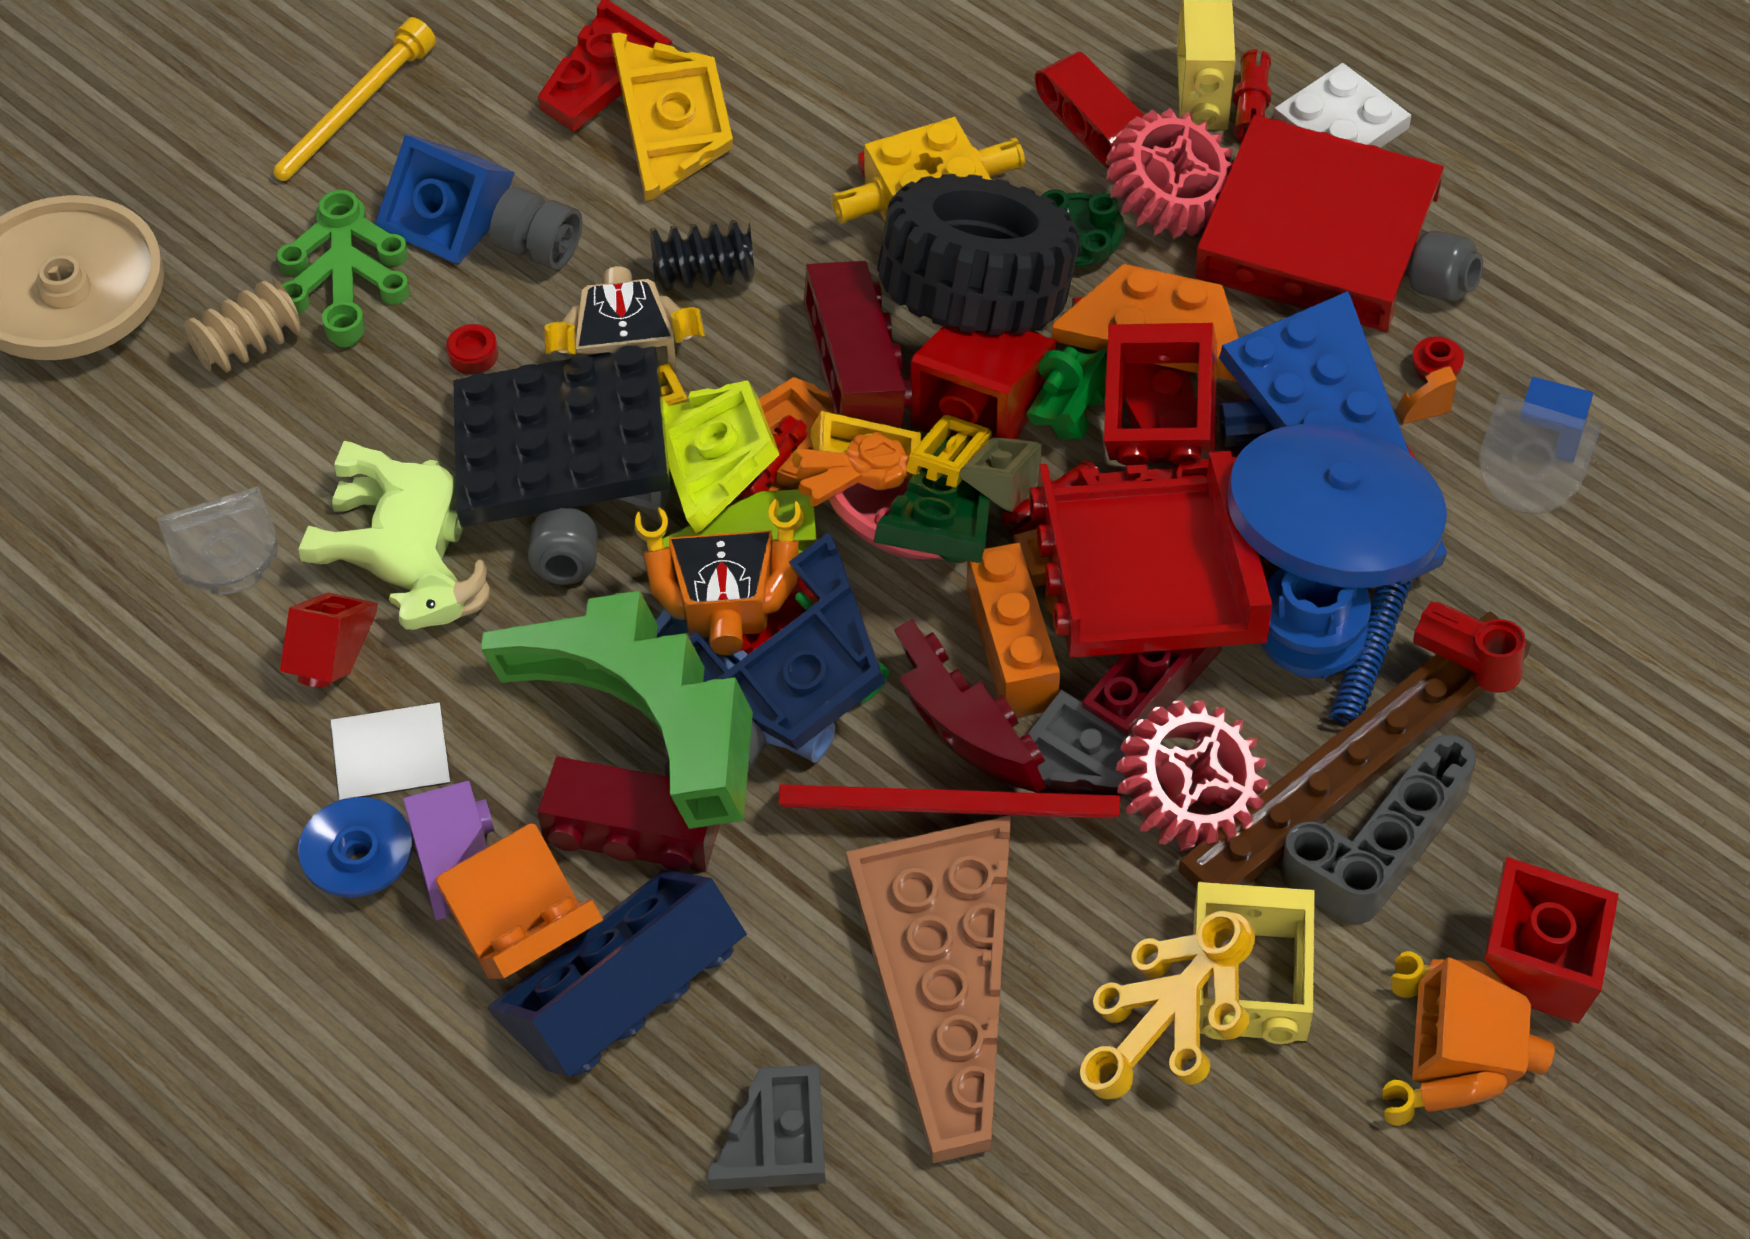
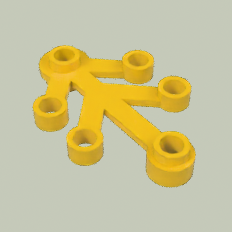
(1173, 998)

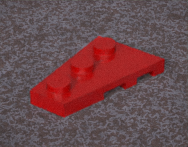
(589, 76)

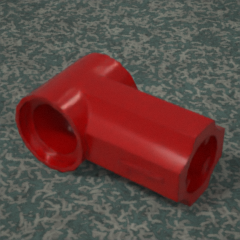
(1488, 649)

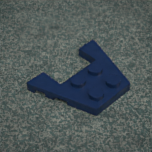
(813, 664)

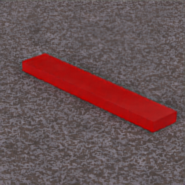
(949, 801)

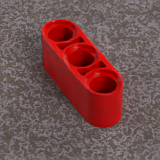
(1085, 102)

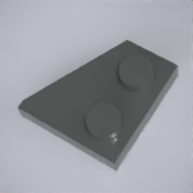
(1078, 749)

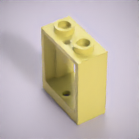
(1206, 61)
(1271, 914)

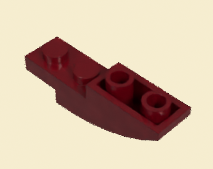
(1145, 682)
(967, 716)

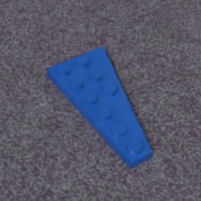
(1318, 372)

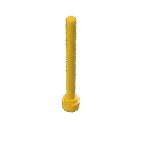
(411, 41)

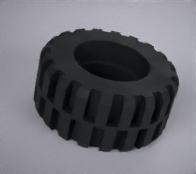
(977, 254)

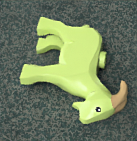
(406, 538)

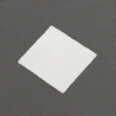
(389, 751)

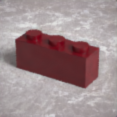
(620, 815)

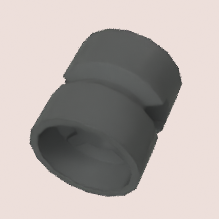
(529, 224)

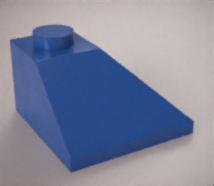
(441, 197)

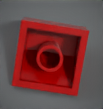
(1550, 938)

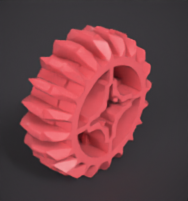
(1162, 165)
(1229, 787)

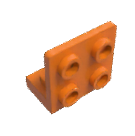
(514, 902)

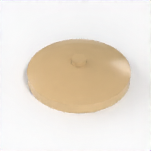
(74, 276)

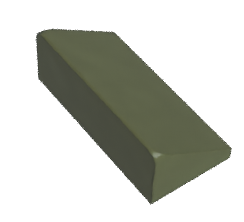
(1004, 470)

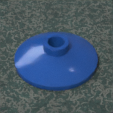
(349, 829)

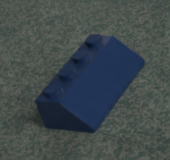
(619, 971)

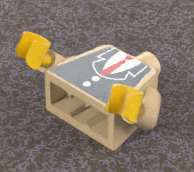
(623, 315)

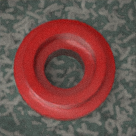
(1435, 354)

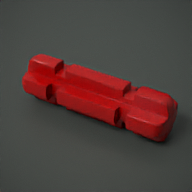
(788, 437)

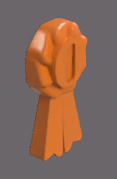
(868, 461)

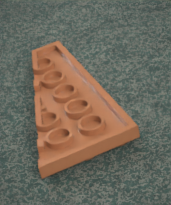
(937, 945)

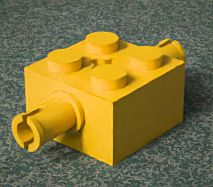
(918, 154)

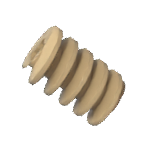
(243, 325)

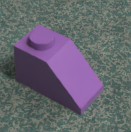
(446, 831)

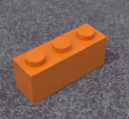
(1013, 630)

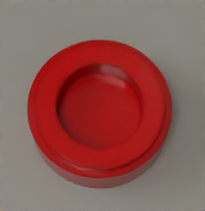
(472, 349)

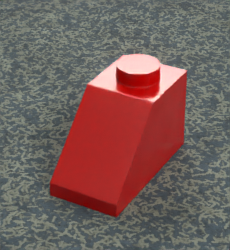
(325, 637)

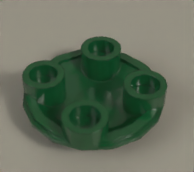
(1097, 223)

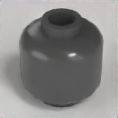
(1444, 266)
(563, 546)

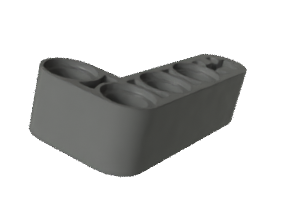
(1393, 825)

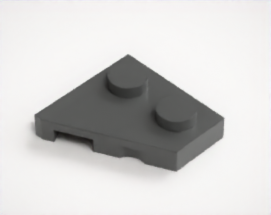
(775, 1134)

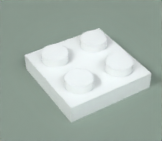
(1346, 108)

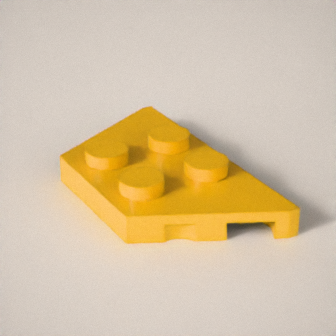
(671, 111)

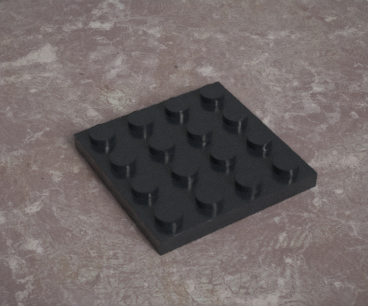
(559, 435)

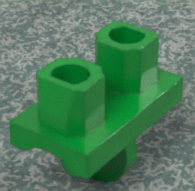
(1070, 386)

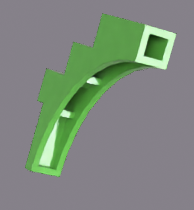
(662, 677)

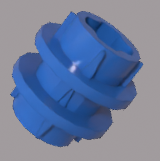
(1315, 625)

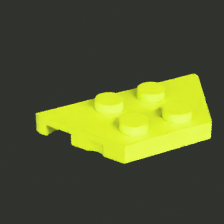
(716, 448)

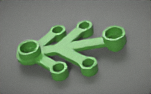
(340, 217)

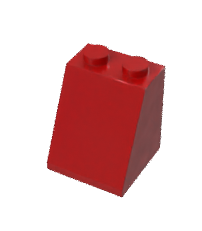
(977, 379)

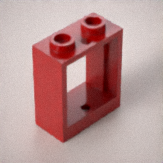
(1160, 345)

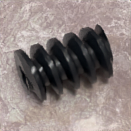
(702, 255)

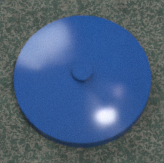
(1336, 505)

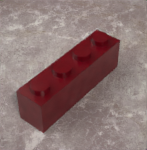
(855, 343)

